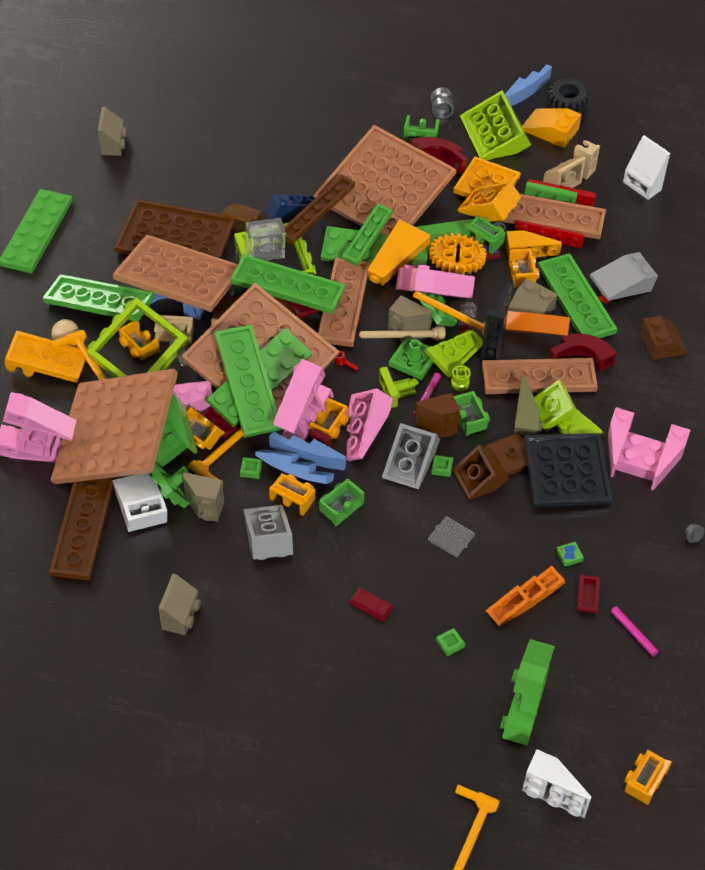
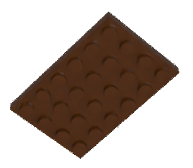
(175, 224)

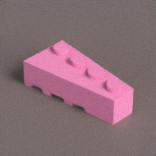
(194, 395)

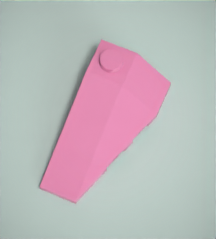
(367, 415)

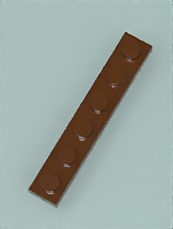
(318, 208)

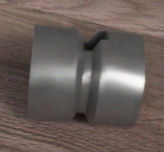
(442, 103)

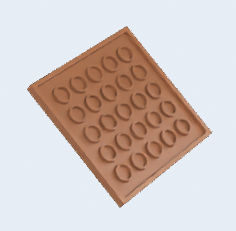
(391, 175)
(268, 320)
(116, 427)

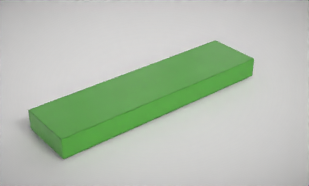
(367, 234)

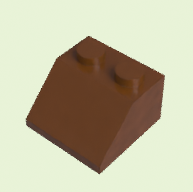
(661, 338)
(438, 415)
(480, 472)

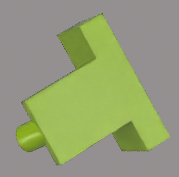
(398, 388)

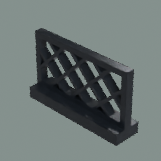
(495, 327)

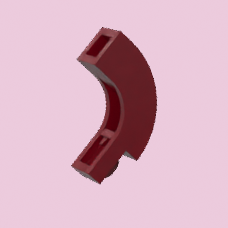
(442, 150)
(585, 347)

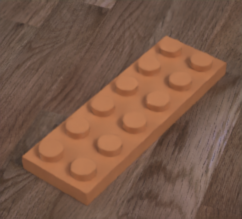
(558, 215)
(343, 324)
(506, 375)

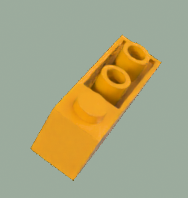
(539, 245)

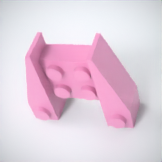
(434, 282)
(302, 400)
(39, 432)
(640, 454)

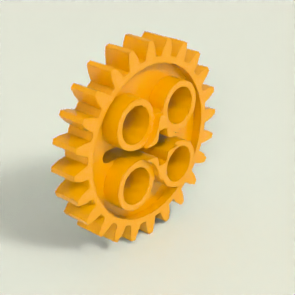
(444, 250)

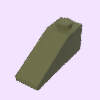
(527, 414)

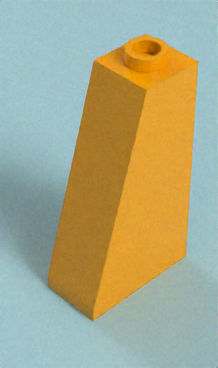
(398, 250)

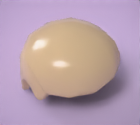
(63, 328)

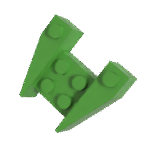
(176, 433)
(528, 691)

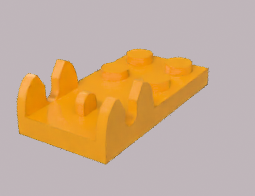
(35, 354)

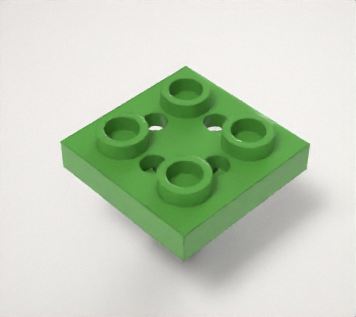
(438, 316)
(415, 356)
(170, 485)

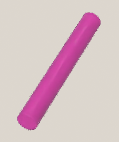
(429, 390)
(634, 631)

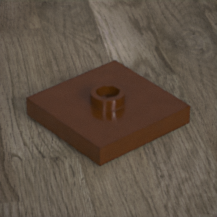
(510, 453)

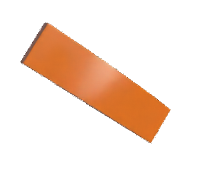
(537, 323)
(526, 596)

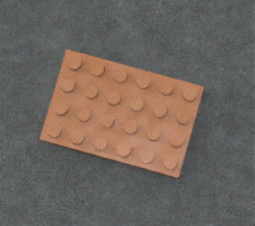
(177, 272)

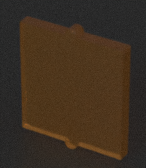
(241, 212)

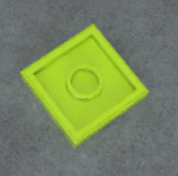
(554, 405)

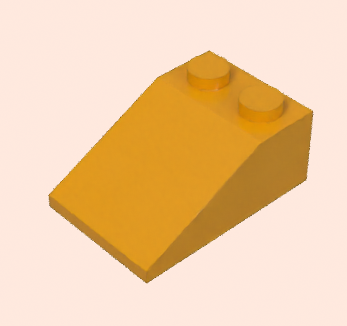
(553, 125)
(491, 201)

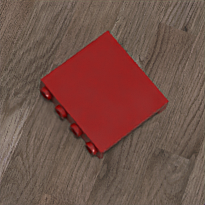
(566, 237)

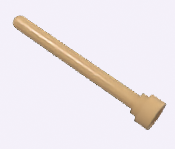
(436, 333)

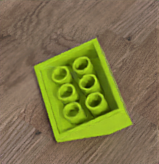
(495, 128)

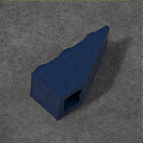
(287, 206)

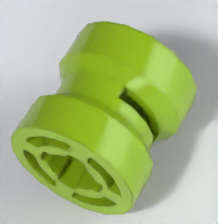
(460, 378)

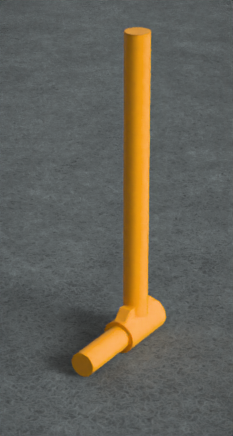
(450, 311)
(78, 338)
(202, 468)
(485, 804)

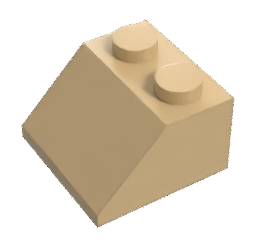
(567, 173)

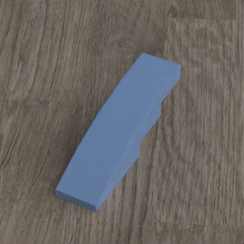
(526, 87)
(314, 452)
(290, 464)

